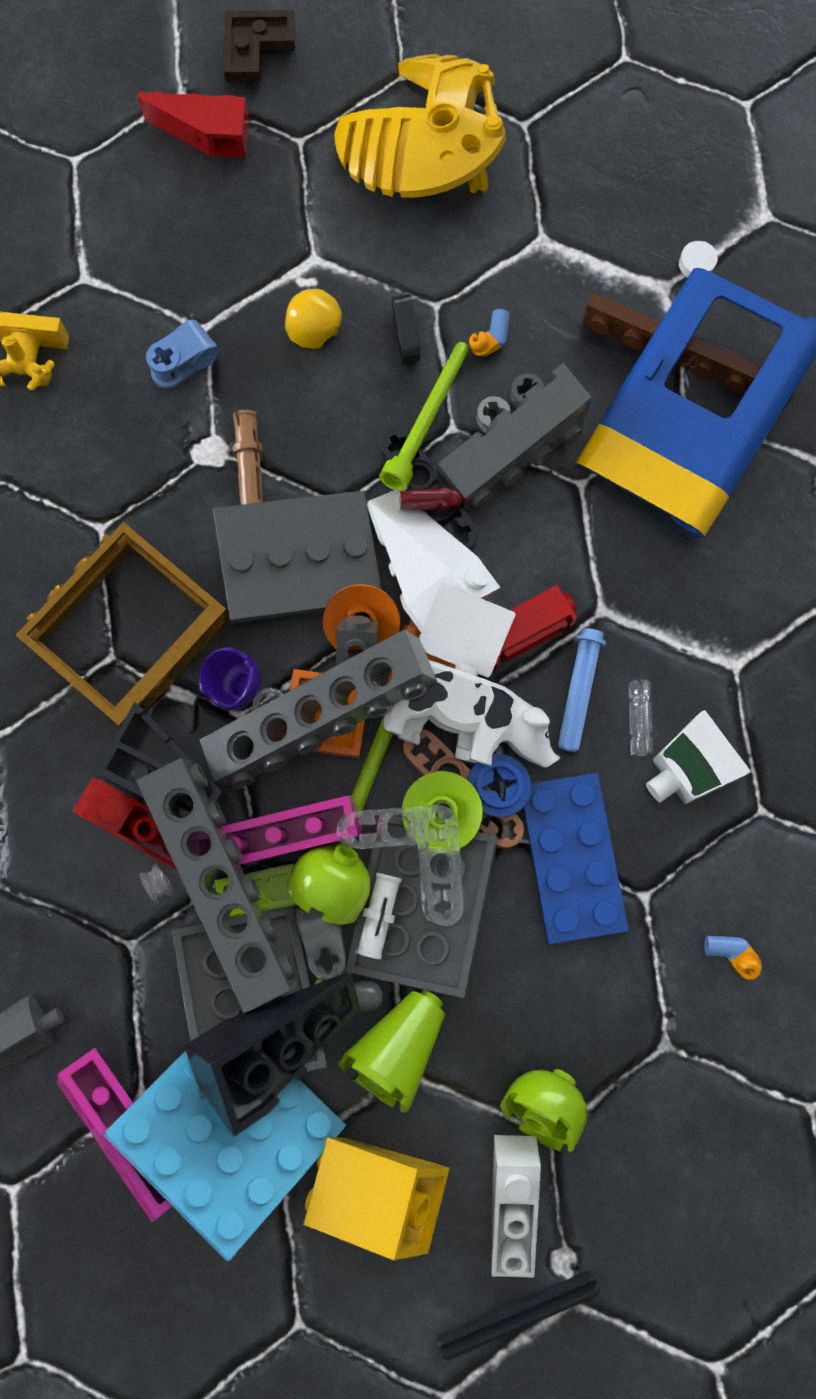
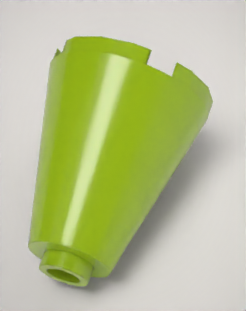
(397, 1049)

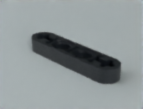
(463, 522)

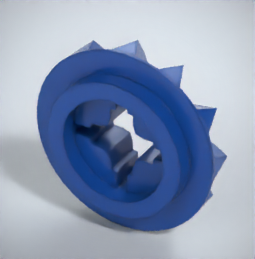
(509, 771)

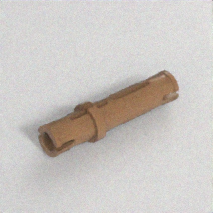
(248, 453)

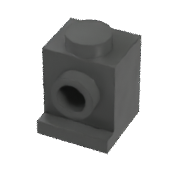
(355, 631)

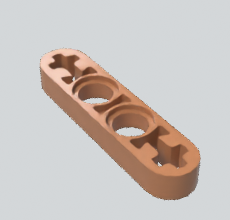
(435, 746)

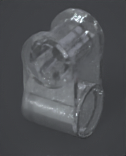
(319, 938)

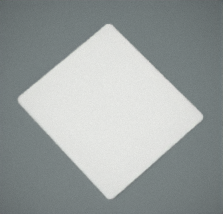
(465, 629)

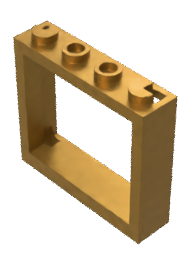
(86, 577)

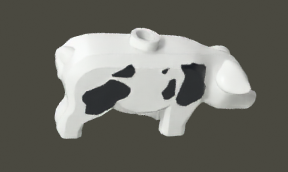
(479, 714)

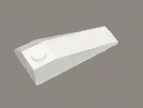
(425, 557)

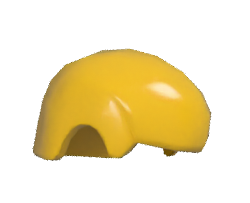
(312, 318)

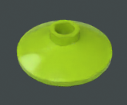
(457, 793)

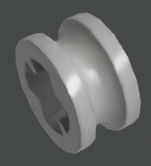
(487, 404)

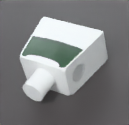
(696, 762)

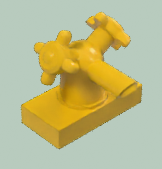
(22, 337)

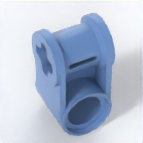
(182, 353)

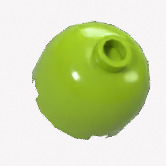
(331, 882)
(548, 1107)

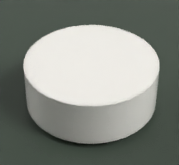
(697, 255)

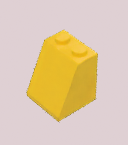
(376, 1198)

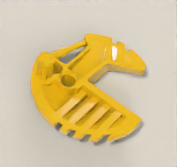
(431, 146)

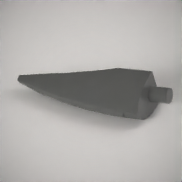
(26, 1030)

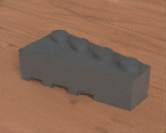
(518, 439)

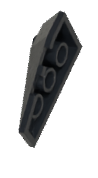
(257, 1053)

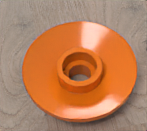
(358, 599)

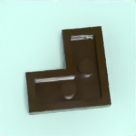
(249, 34)

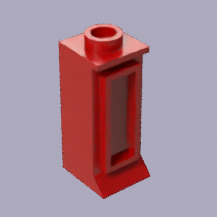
(537, 622)

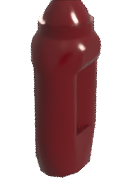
(431, 499)

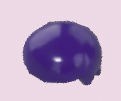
(229, 678)

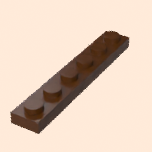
(699, 356)

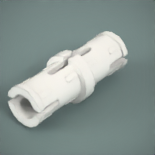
(378, 916)

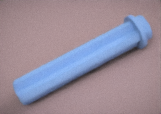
(580, 688)

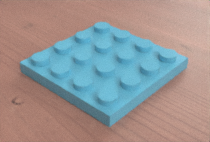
(205, 1172)

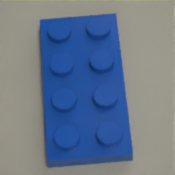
(573, 859)

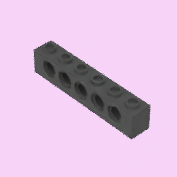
(228, 747)
(161, 793)

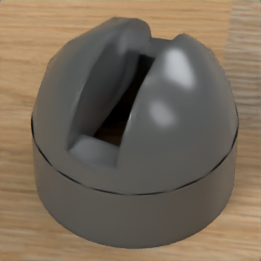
(368, 995)

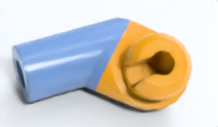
(493, 339)
(737, 952)

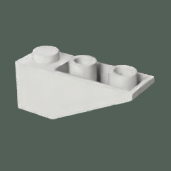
(515, 1205)

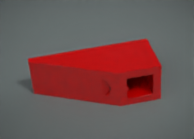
(207, 122)
(122, 818)

